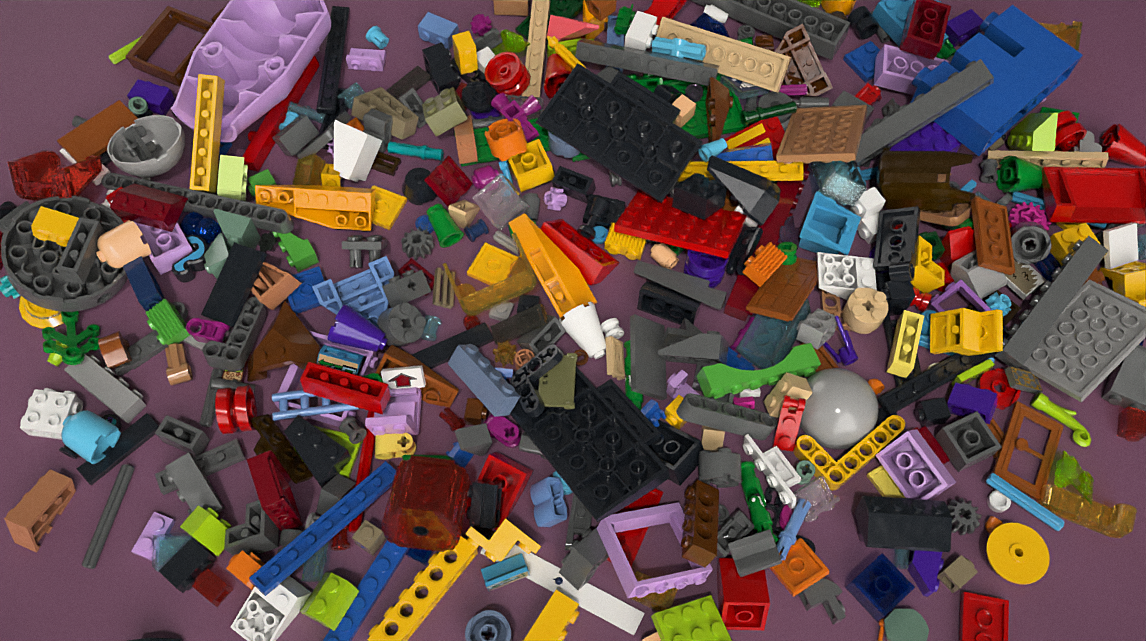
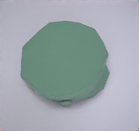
(905, 626)

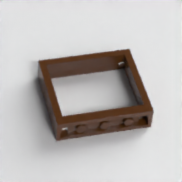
(156, 34)

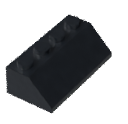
(904, 523)

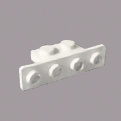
(776, 468)

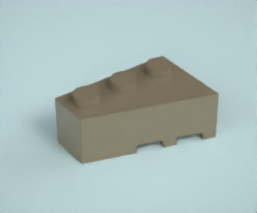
(379, 99)

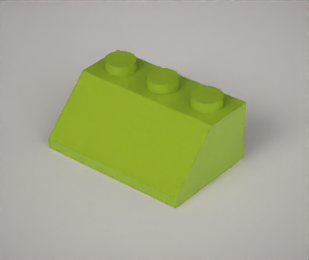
(1034, 133)

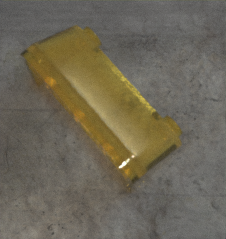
(521, 282)

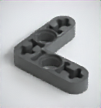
(325, 137)

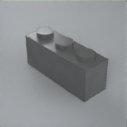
(80, 251)
(193, 484)

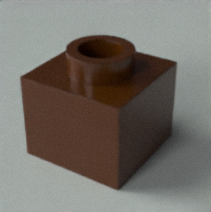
(475, 412)

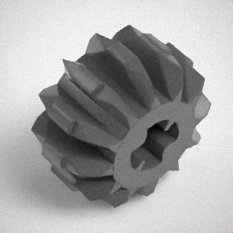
(417, 243)
(970, 517)

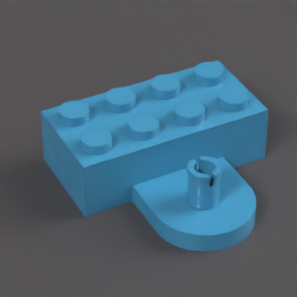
(893, 16)

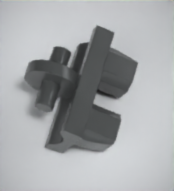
(135, 144)

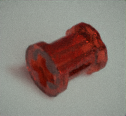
(343, 544)

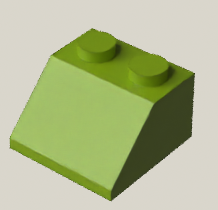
(330, 600)

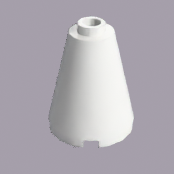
(585, 329)

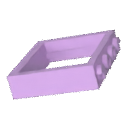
(294, 374)
(643, 518)

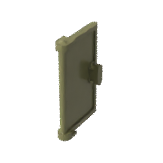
(559, 385)

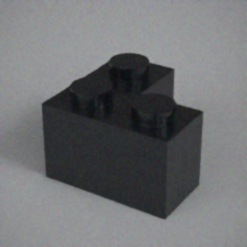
(440, 68)
(898, 294)

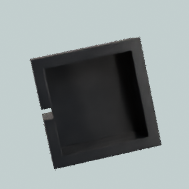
(699, 196)

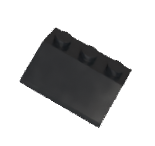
(667, 303)

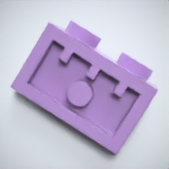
(366, 59)

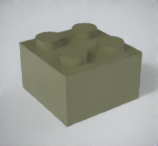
(444, 111)

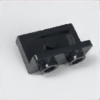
(611, 216)

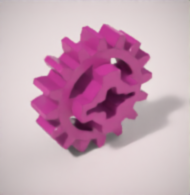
(1028, 213)

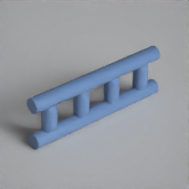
(305, 410)

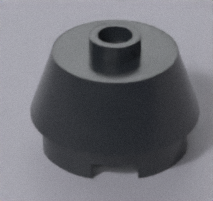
(415, 187)

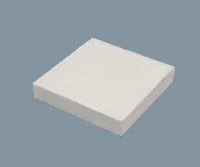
(1121, 245)

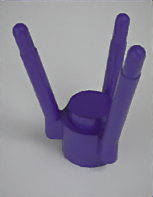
(847, 353)

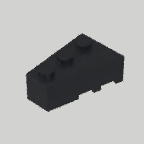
(318, 451)

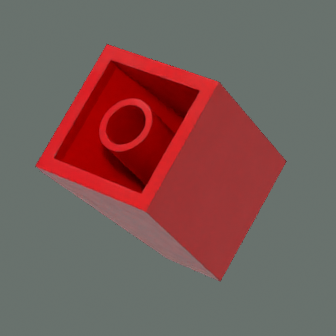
(741, 600)

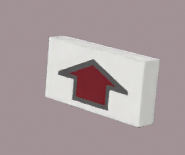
(404, 377)

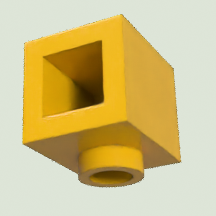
(671, 415)

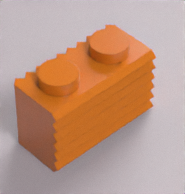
(764, 264)

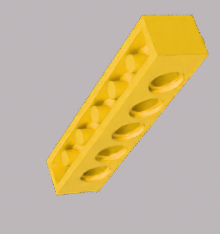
(436, 590)

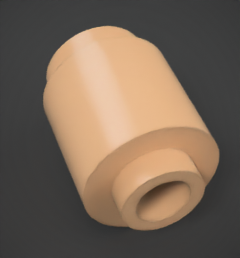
(664, 256)

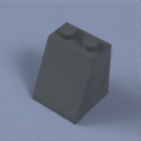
(1128, 381)

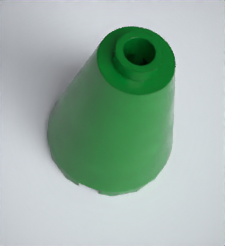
(1018, 175)

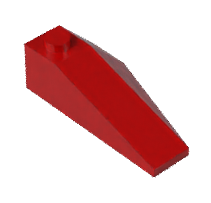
(958, 244)

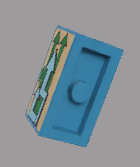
(339, 359)
(505, 572)

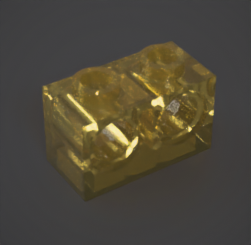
(654, 600)

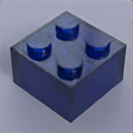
(880, 587)

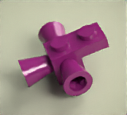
(513, 110)

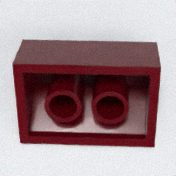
(148, 206)

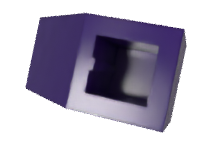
(924, 570)

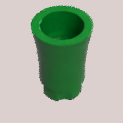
(444, 226)

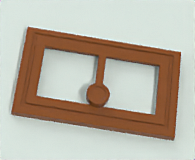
(1010, 441)

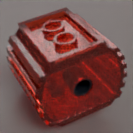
(426, 504)

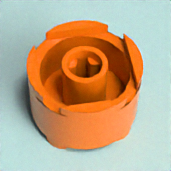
(506, 139)

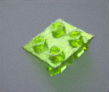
(511, 43)
(1070, 472)

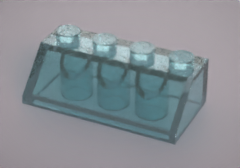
(770, 338)

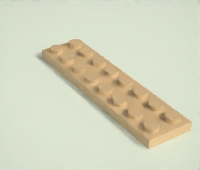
(735, 57)

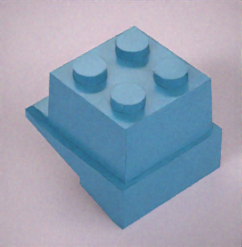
(828, 227)

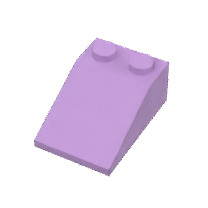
(165, 246)

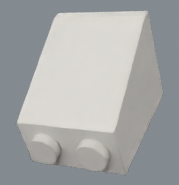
(353, 151)

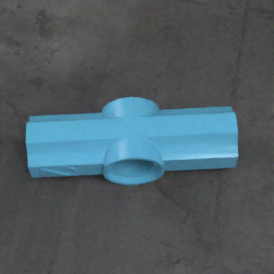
(679, 48)

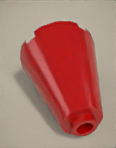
(556, 73)
(1123, 146)

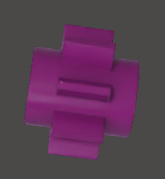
(480, 24)

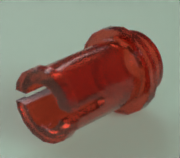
(452, 420)

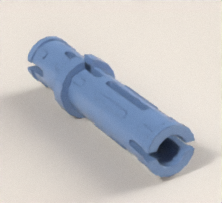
(788, 536)

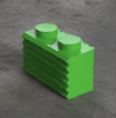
(167, 322)

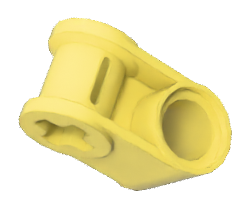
(392, 446)

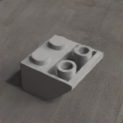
(978, 279)

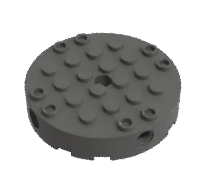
(33, 262)

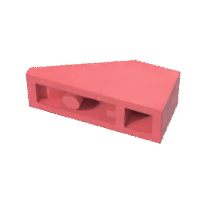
(568, 29)

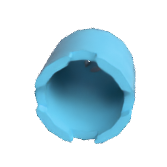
(89, 435)

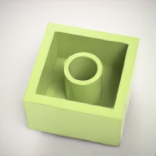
(232, 177)

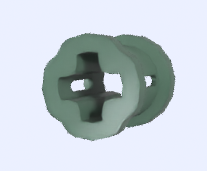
(810, 471)

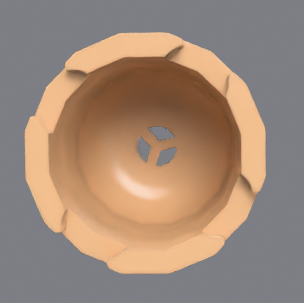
(122, 245)

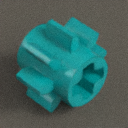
(7, 289)

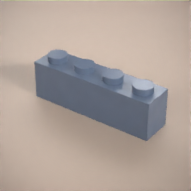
(483, 380)

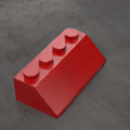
(587, 256)

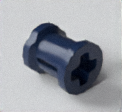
(476, 230)

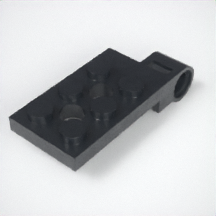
(900, 258)

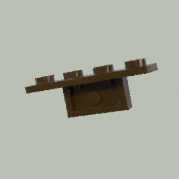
(274, 440)

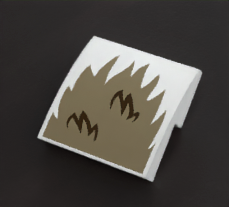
(1024, 280)

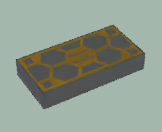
(1023, 380)

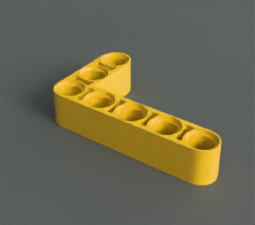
(854, 456)

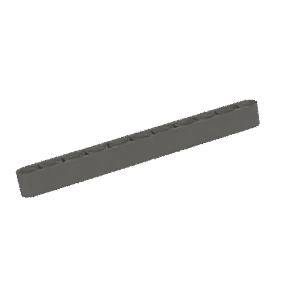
(206, 203)

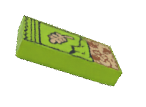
(973, 373)

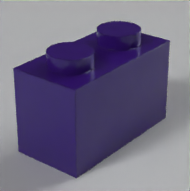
(963, 27)
(157, 97)
(968, 400)

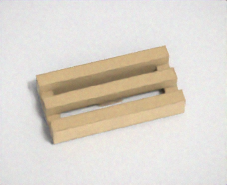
(615, 358)

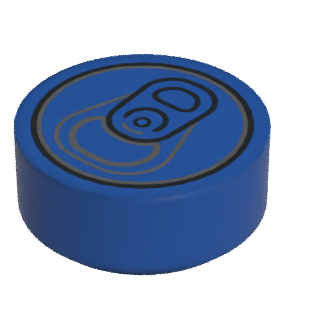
(424, 223)

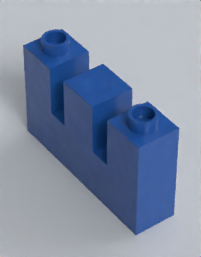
(1026, 69)

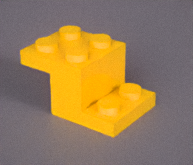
(1129, 280)
(966, 332)
(502, 541)

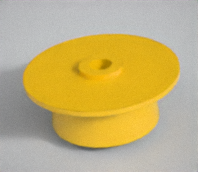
(1017, 553)

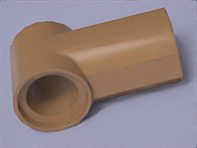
(178, 367)

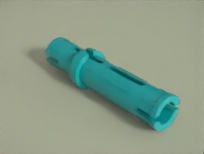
(423, 152)

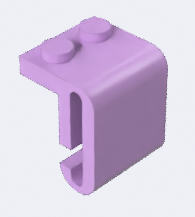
(400, 415)

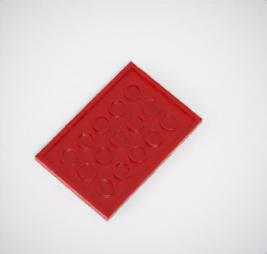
(665, 224)

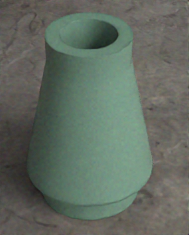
(137, 102)

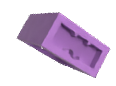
(952, 288)

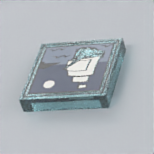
(741, 88)

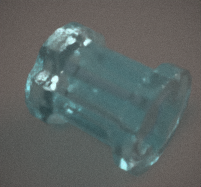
(430, 328)

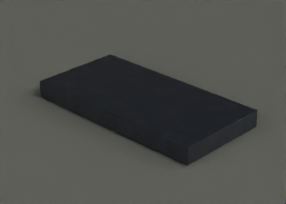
(234, 284)

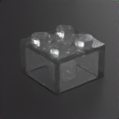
(500, 201)

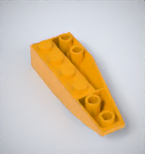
(324, 205)
(553, 268)

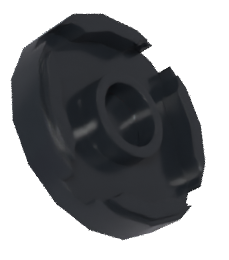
(478, 96)

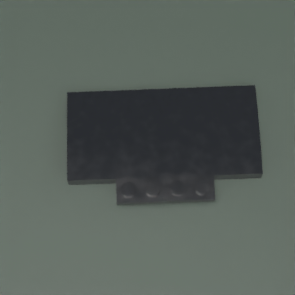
(622, 129)
(598, 446)

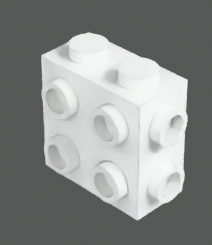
(48, 411)

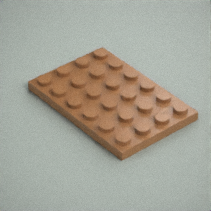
(823, 134)

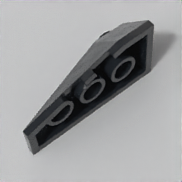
(753, 191)

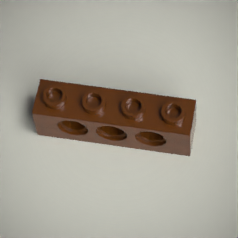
(700, 523)

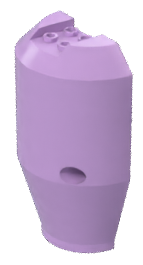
(258, 53)

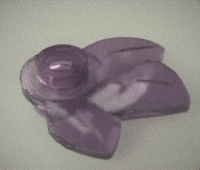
(789, 233)

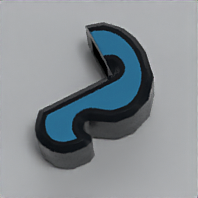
(192, 262)

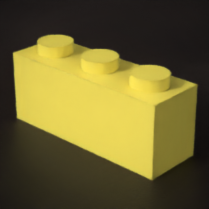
(905, 344)

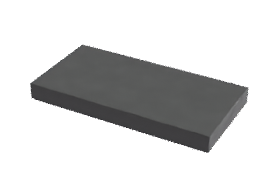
(647, 367)

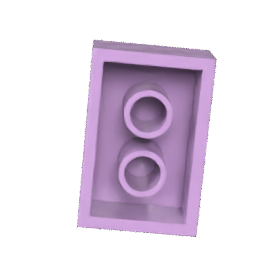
(915, 467)

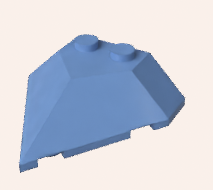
(359, 291)

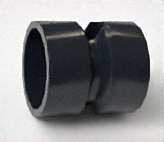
(863, 22)

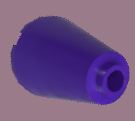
(356, 331)

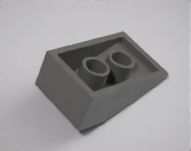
(705, 348)

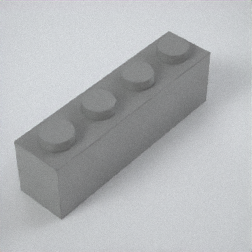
(106, 388)

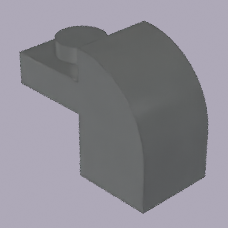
(824, 593)

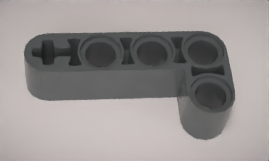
(252, 314)

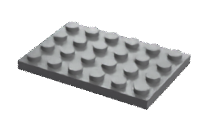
(1088, 340)

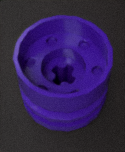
(705, 267)

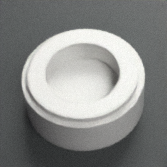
(998, 502)

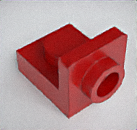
(869, 94)

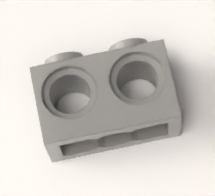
(816, 328)

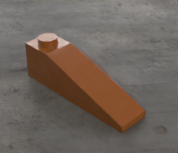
(437, 389)

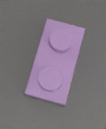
(156, 525)

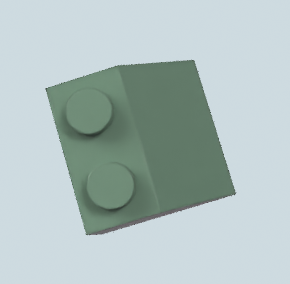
(238, 229)

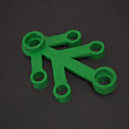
(72, 355)

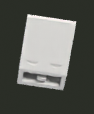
(844, 273)
(268, 616)

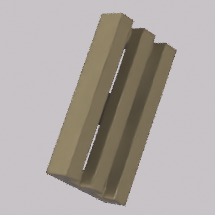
(446, 295)

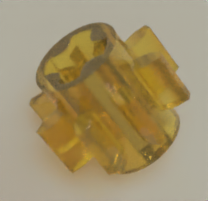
(505, 353)

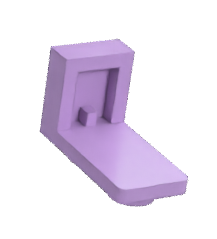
(678, 386)

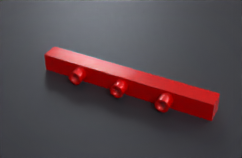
(262, 140)

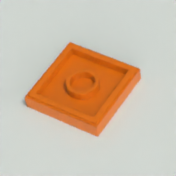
(800, 568)

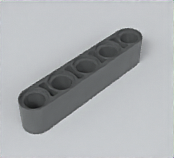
(726, 416)

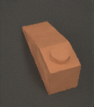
(466, 142)

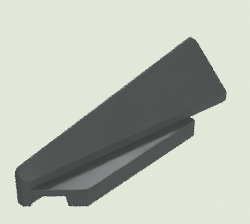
(683, 283)

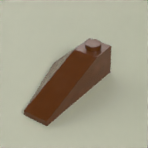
(717, 108)

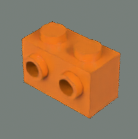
(244, 566)

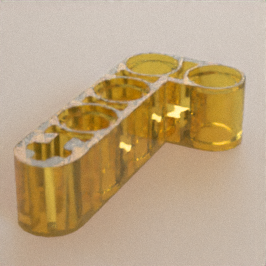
(1112, 522)

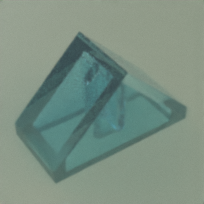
(165, 547)

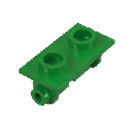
(624, 20)

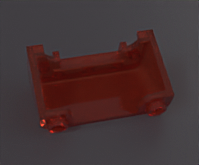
(43, 177)

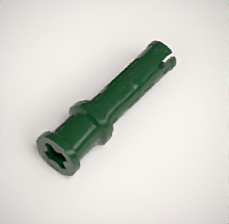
(764, 113)

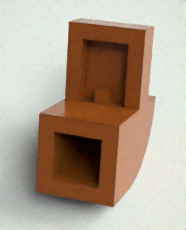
(114, 350)

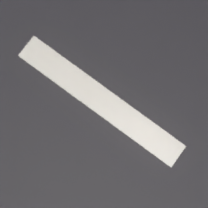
(587, 597)

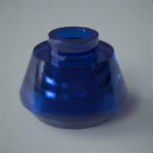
(190, 223)
(208, 229)

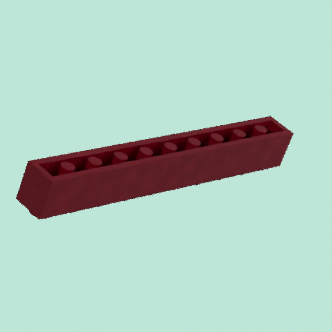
(744, 287)

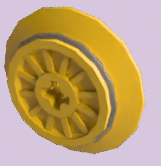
(39, 316)

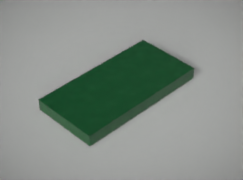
(561, 8)

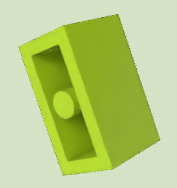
(207, 529)

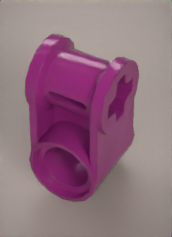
(209, 330)
(500, 427)

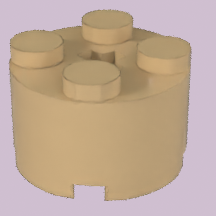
(865, 310)

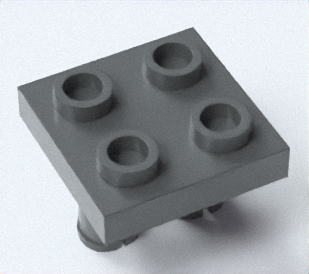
(356, 243)

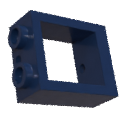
(143, 283)

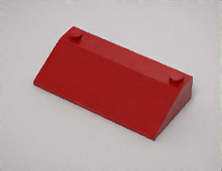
(1095, 194)

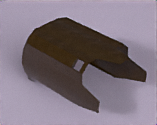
(912, 179)

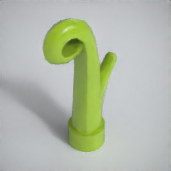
(1063, 415)

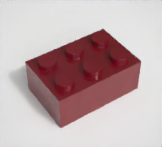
(925, 28)

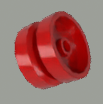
(507, 74)
(1068, 131)
(235, 409)

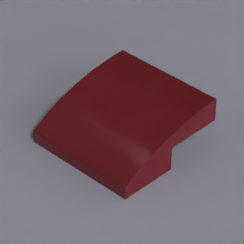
(448, 181)

